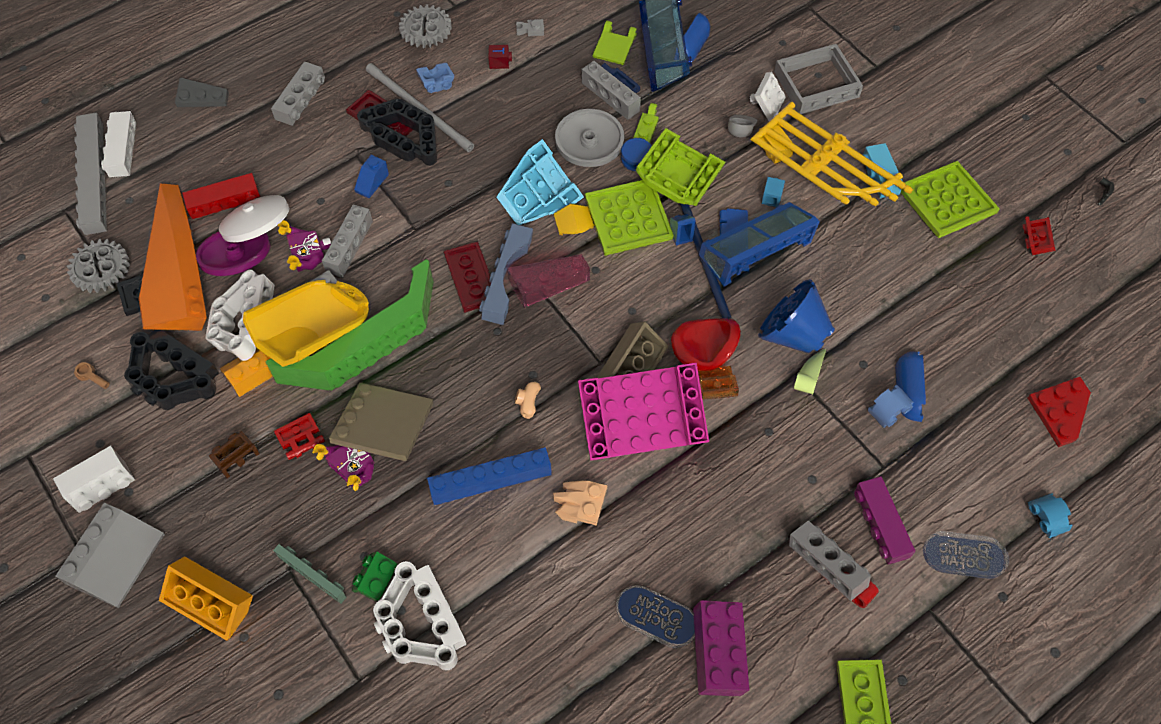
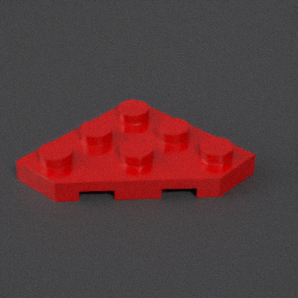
(1062, 409)

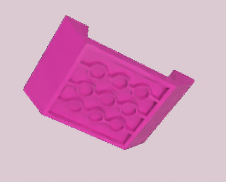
(643, 411)

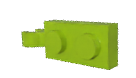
(647, 124)

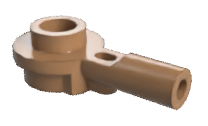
(85, 371)

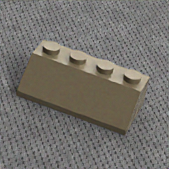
(636, 352)

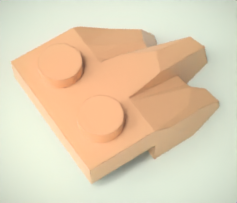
(581, 501)

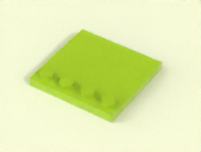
(949, 199)
(628, 217)

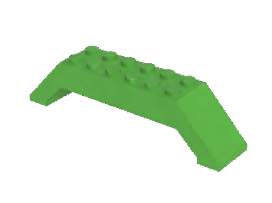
(365, 343)

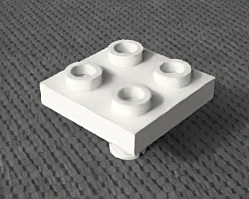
(769, 96)

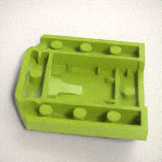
(678, 169)

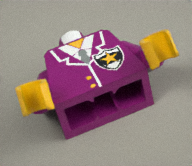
(304, 247)
(350, 464)

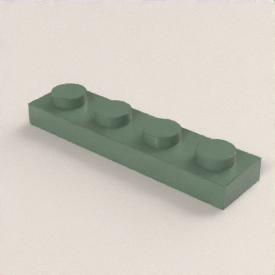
(317, 577)

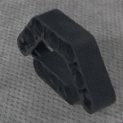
(402, 112)

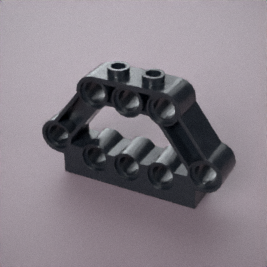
(177, 392)

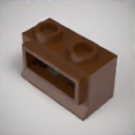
(233, 443)

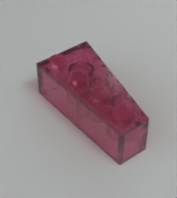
(547, 278)

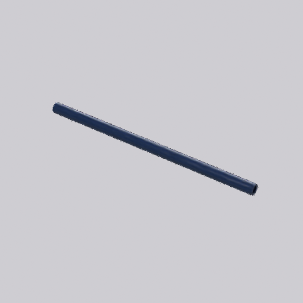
(712, 279)

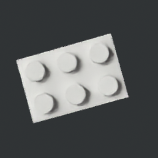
(94, 479)

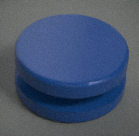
(633, 152)

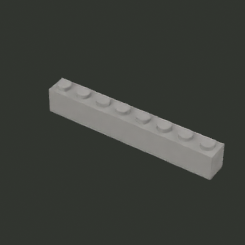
(90, 175)

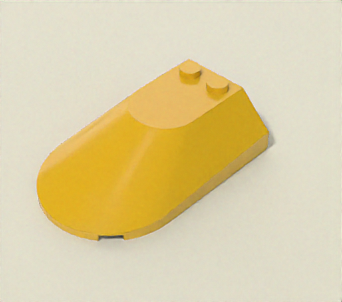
(305, 319)

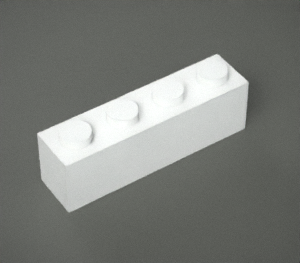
(119, 144)

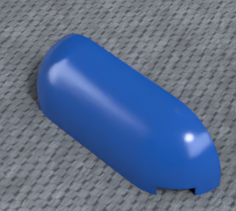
(697, 35)
(911, 380)

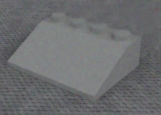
(110, 555)

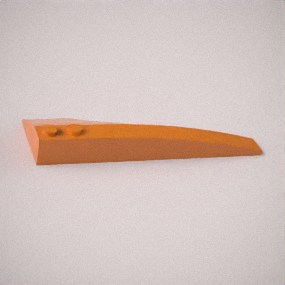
(171, 279)

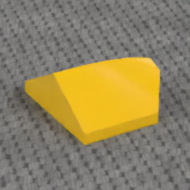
(573, 219)

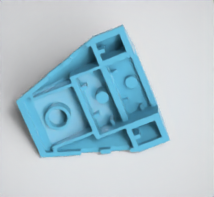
(537, 187)

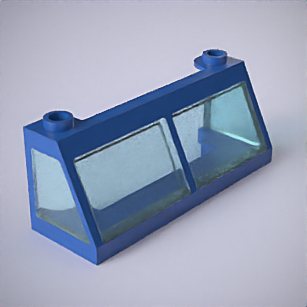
(757, 240)

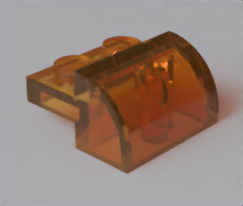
(718, 383)

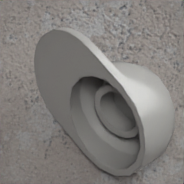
(741, 125)

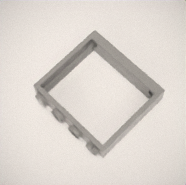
(823, 99)

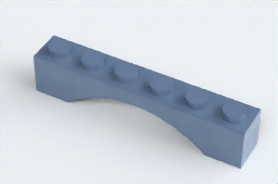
(497, 302)

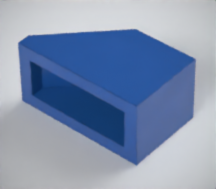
(371, 176)
(682, 228)

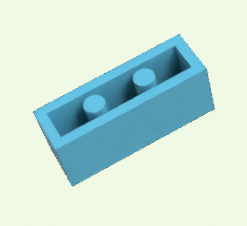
(881, 156)

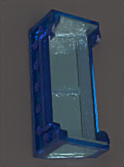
(664, 42)

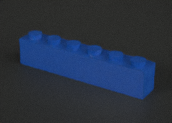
(489, 476)

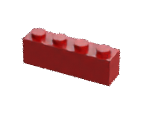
(221, 196)

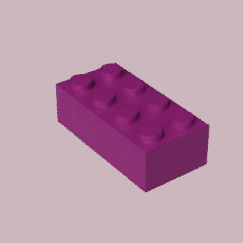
(720, 648)

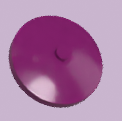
(230, 258)

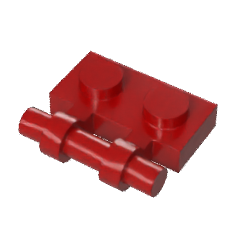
(297, 431)

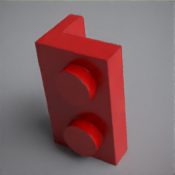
(1040, 235)

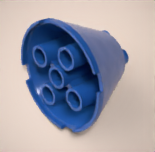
(798, 320)

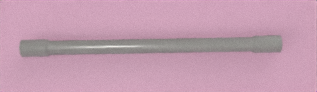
(460, 139)

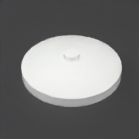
(254, 218)

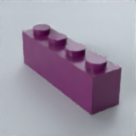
(884, 521)

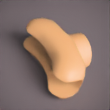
(526, 399)

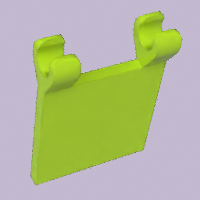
(613, 46)

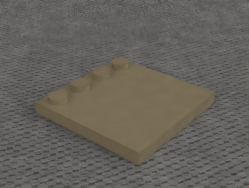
(381, 421)

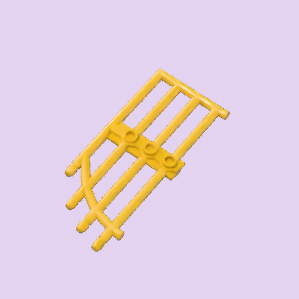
(824, 155)

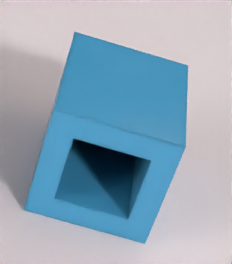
(773, 192)

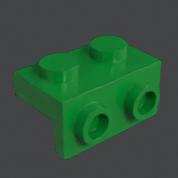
(374, 576)

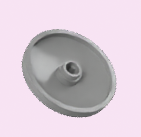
(589, 137)

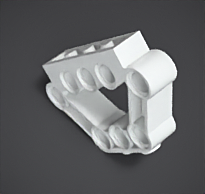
(243, 295)
(393, 599)

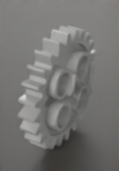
(413, 26)
(84, 267)

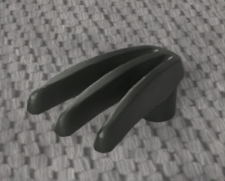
(1108, 191)

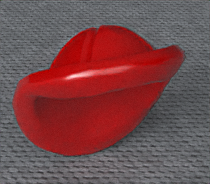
(706, 342)

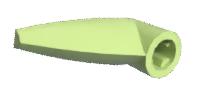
(809, 373)

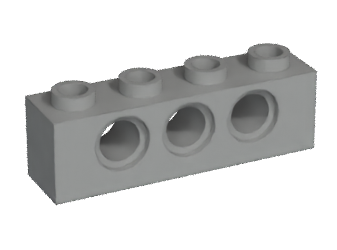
(611, 90)
(298, 93)
(347, 241)
(848, 584)

